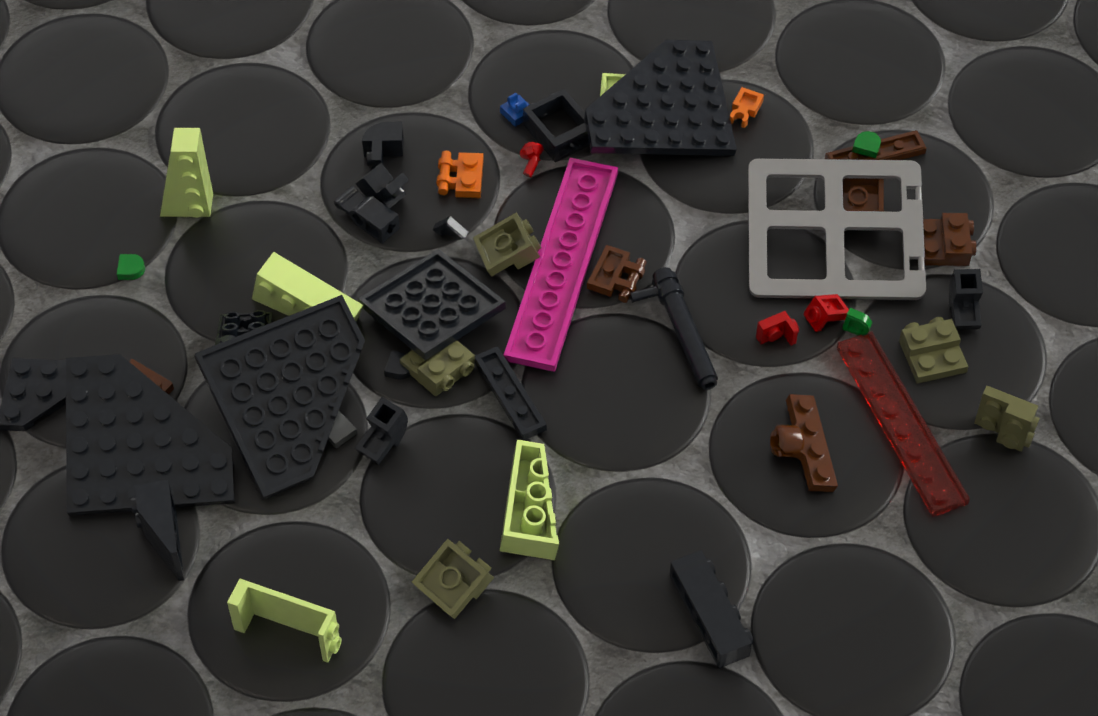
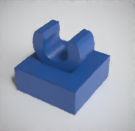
(513, 109)

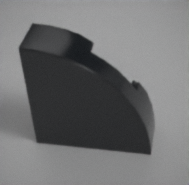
(450, 227)

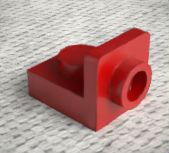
(825, 309)
(776, 326)

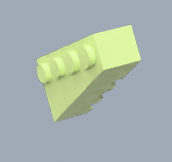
(292, 289)

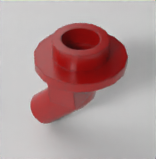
(531, 151)

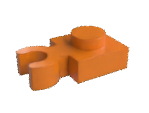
(745, 105)

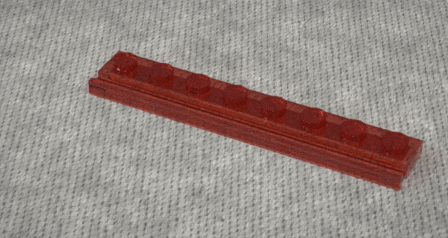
(903, 424)

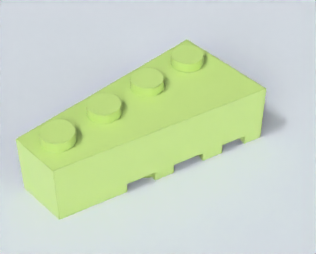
(187, 180)
(529, 510)

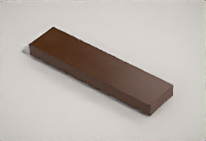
(891, 148)

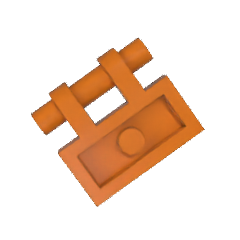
(469, 174)

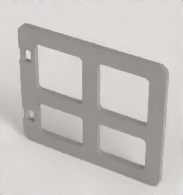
(834, 222)

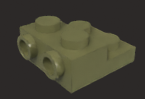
(507, 244)
(933, 350)
(441, 369)
(1009, 417)
(453, 577)

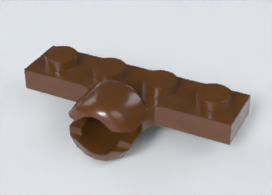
(805, 442)

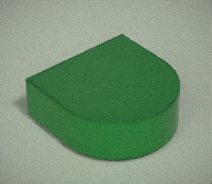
(867, 144)
(130, 267)
(857, 322)

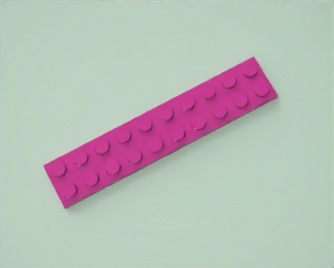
(562, 265)

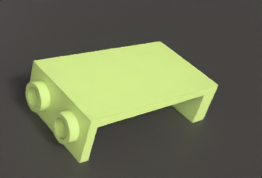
(253, 599)

